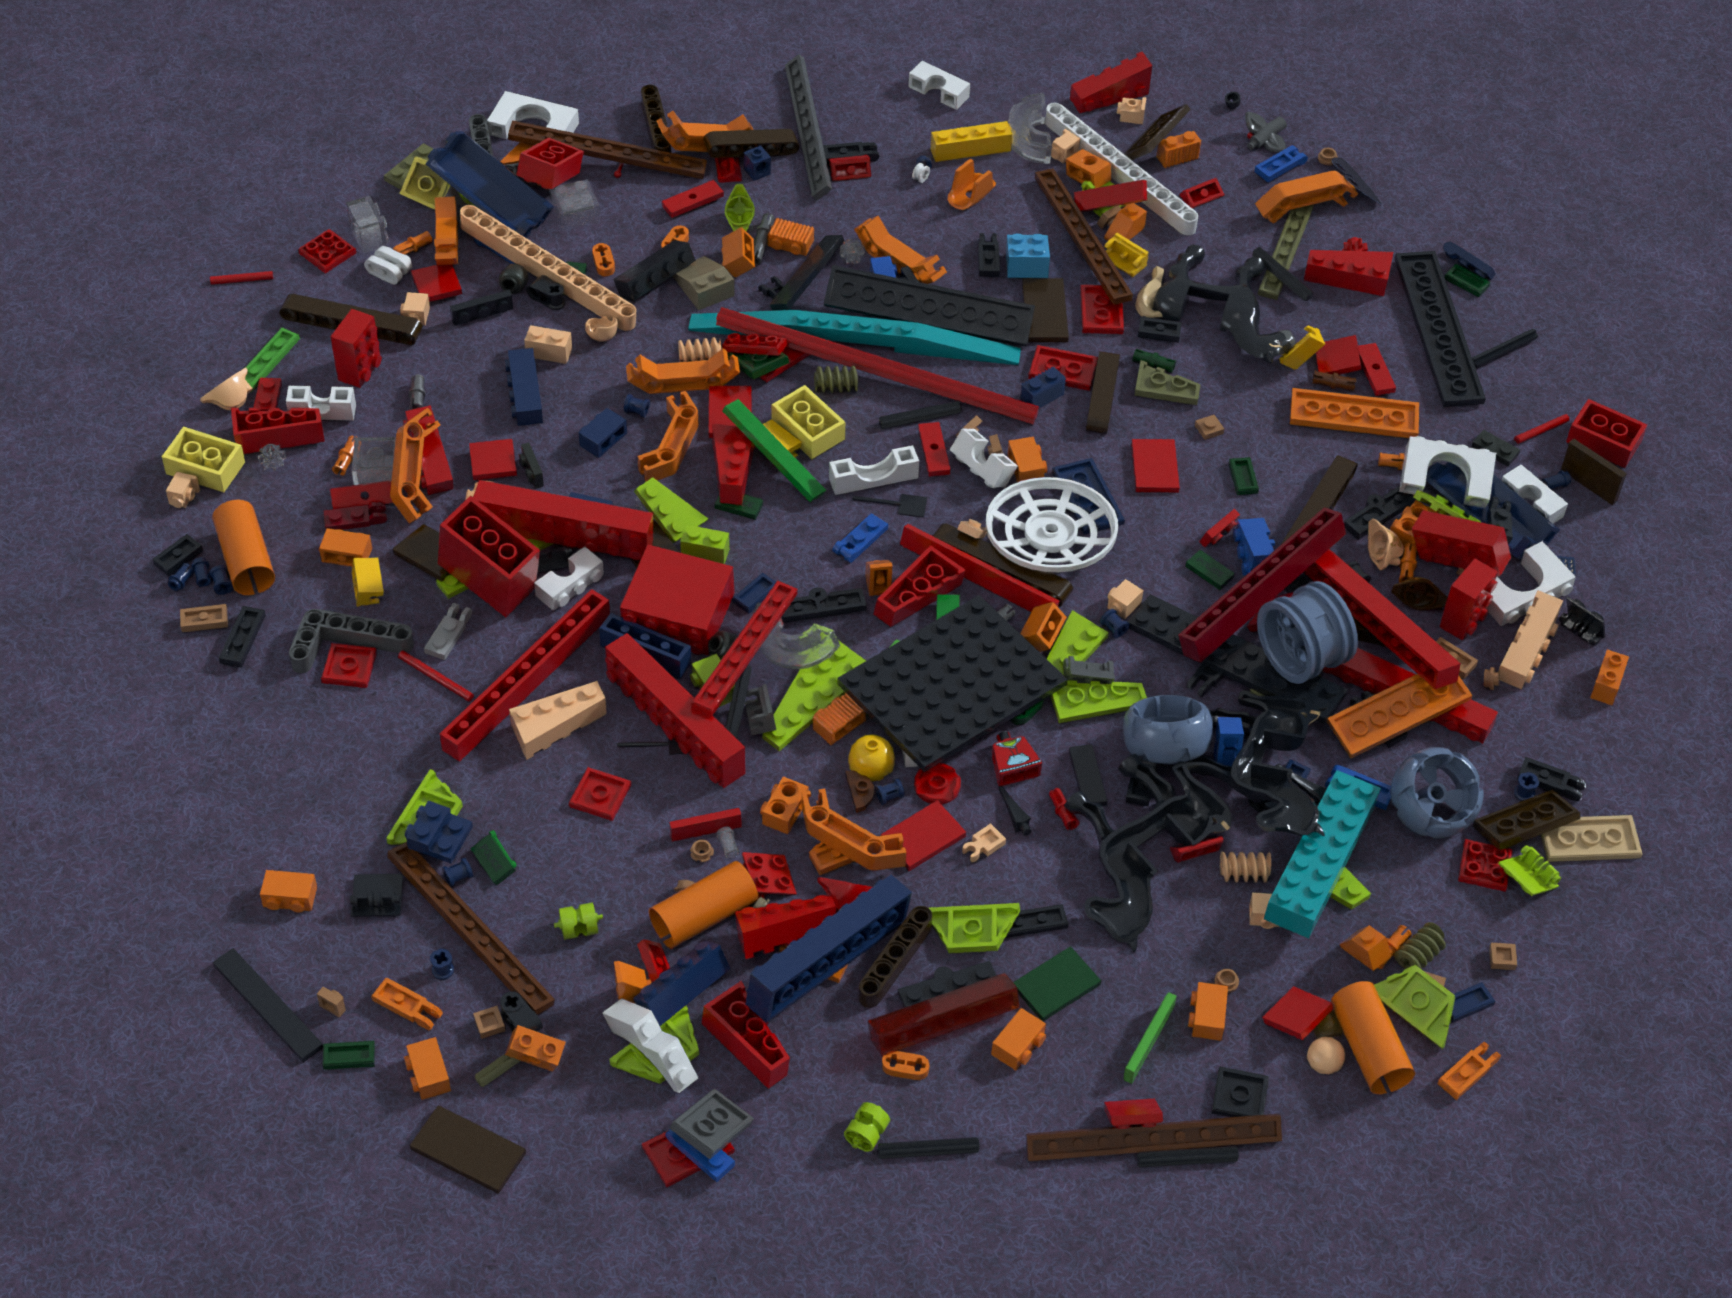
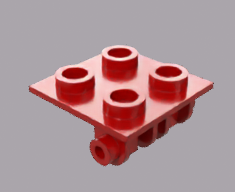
(769, 873)

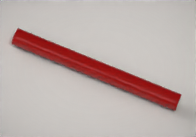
(436, 676)

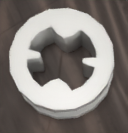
(921, 172)

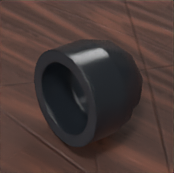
(1235, 98)

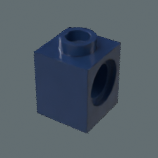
(757, 163)

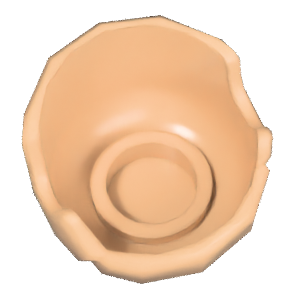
(601, 329)
(1326, 1055)

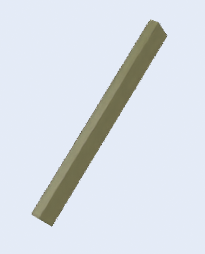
(1286, 249)

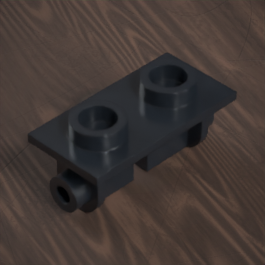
(554, 560)

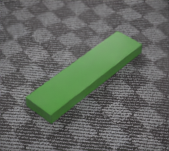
(270, 356)
(1149, 1037)

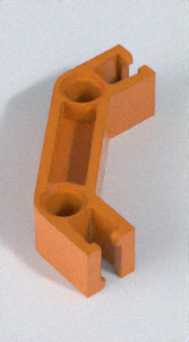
(690, 135)
(1304, 192)
(446, 231)
(882, 244)
(682, 375)
(675, 443)
(408, 467)
(850, 838)

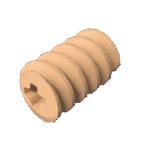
(698, 350)
(1245, 866)

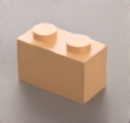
(549, 344)

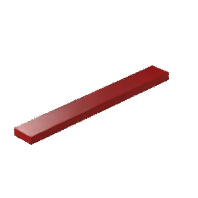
(978, 571)
(744, 648)

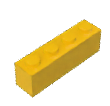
(971, 141)

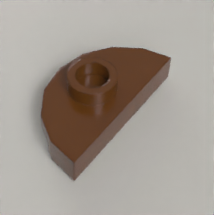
(861, 790)

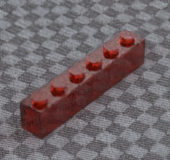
(943, 1014)

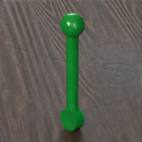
(493, 834)

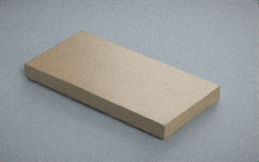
(1593, 839)

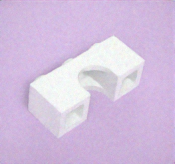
(927, 77)
(338, 406)
(970, 450)
(1530, 487)
(558, 590)

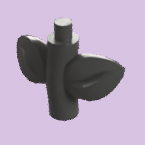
(1265, 133)

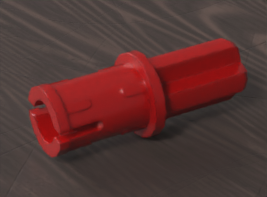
(1069, 819)

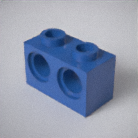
(1228, 739)

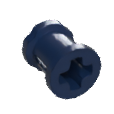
(629, 404)
(221, 579)
(1114, 623)
(1527, 785)
(889, 791)
(457, 872)
(441, 964)

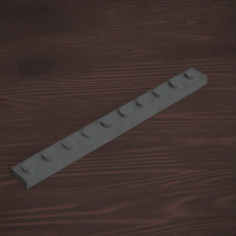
(808, 127)

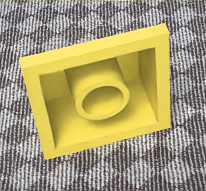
(423, 184)

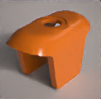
(965, 181)

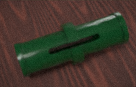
(1154, 360)

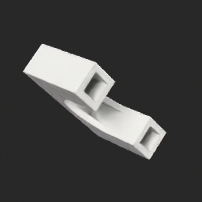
(521, 107)
(1475, 463)
(1550, 575)

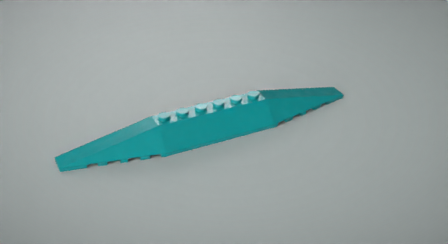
(903, 335)

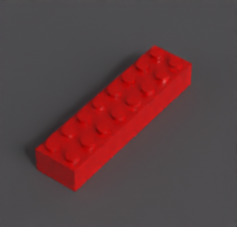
(569, 520)
(670, 708)

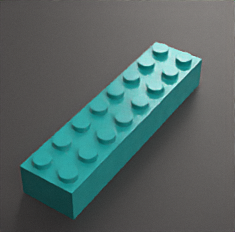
(1321, 859)

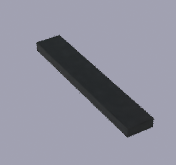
(807, 272)
(268, 1005)

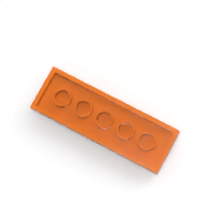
(1354, 413)
(1394, 713)

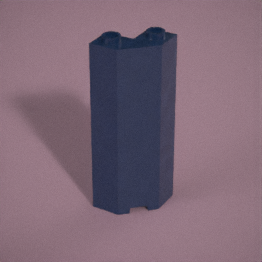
(489, 184)
(1528, 524)

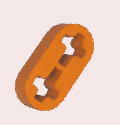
(680, 231)
(600, 260)
(905, 1065)

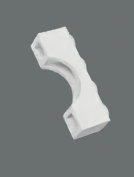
(898, 466)

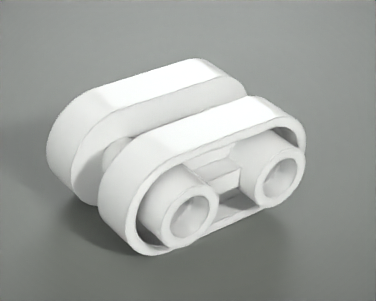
(388, 264)

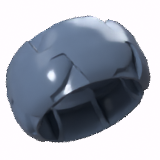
(1167, 729)
(1417, 807)

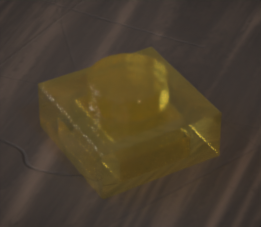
(1328, 1027)

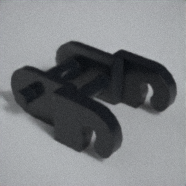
(768, 292)

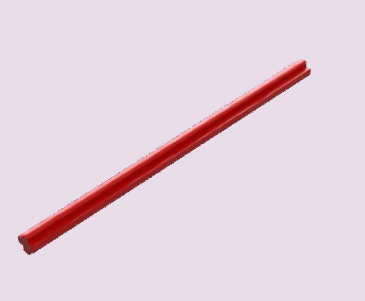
(881, 366)

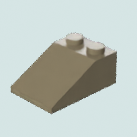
(705, 282)

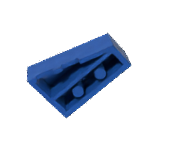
(1252, 542)

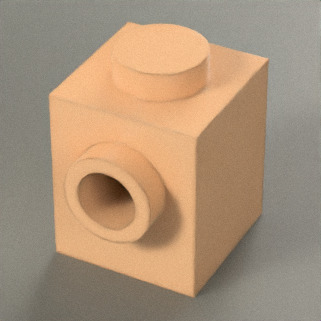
(416, 306)
(1125, 598)
(1258, 908)

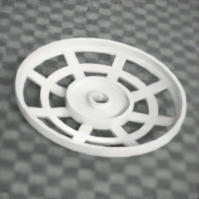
(1062, 525)

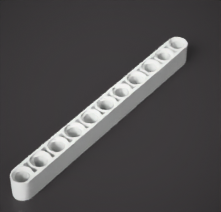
(1124, 170)

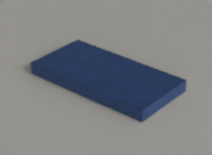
(1089, 475)

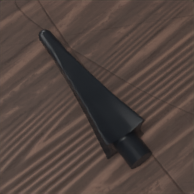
(1313, 790)
(1018, 816)

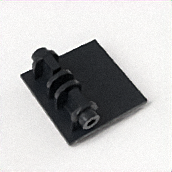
(1579, 615)
(376, 895)

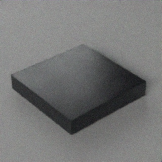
(1239, 1093)

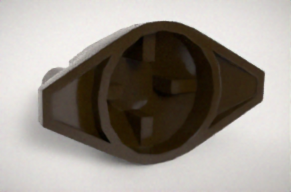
(1419, 593)

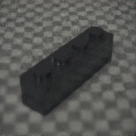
(654, 270)

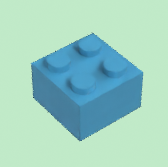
(1027, 256)

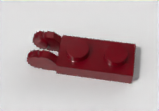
(355, 516)

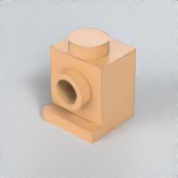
(1132, 110)
(1065, 146)
(182, 489)

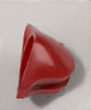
(841, 891)

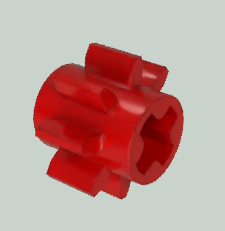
(1355, 244)

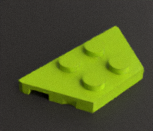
(429, 790)
(974, 926)
(1419, 1002)
(635, 1062)

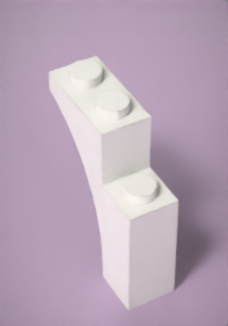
(662, 1049)

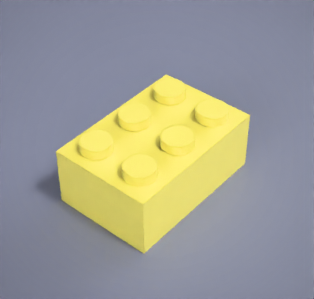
(809, 421)
(204, 456)

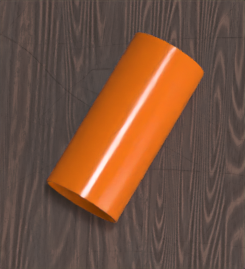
(243, 546)
(703, 904)
(1372, 1037)

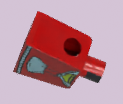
(1014, 759)

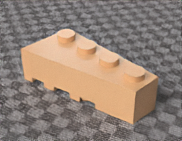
(1531, 640)
(556, 716)

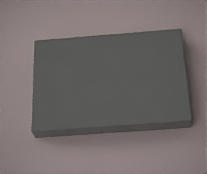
(711, 1123)

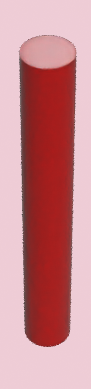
(241, 277)
(1541, 428)

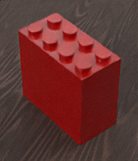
(488, 556)
(679, 596)

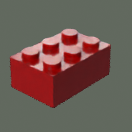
(549, 163)
(356, 348)
(1607, 432)
(1469, 599)

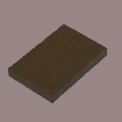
(1593, 471)
(422, 551)

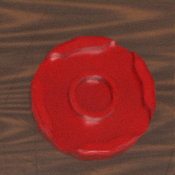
(938, 784)

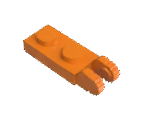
(405, 1003)
(1467, 1071)

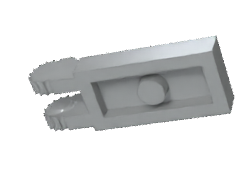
(447, 632)

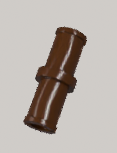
(1333, 380)

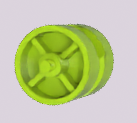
(577, 921)
(867, 1127)

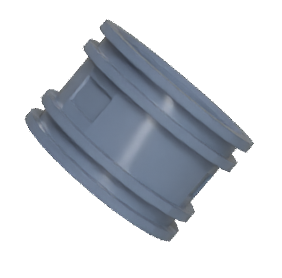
(1307, 632)

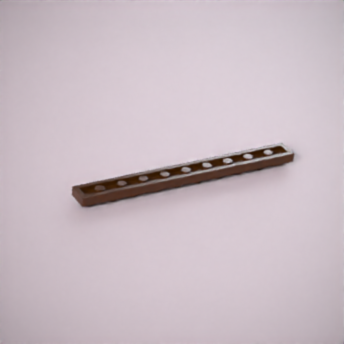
(611, 150)
(1083, 236)
(470, 927)
(1160, 1137)

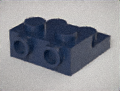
(437, 832)

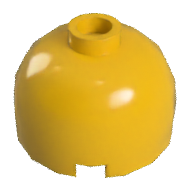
(872, 757)

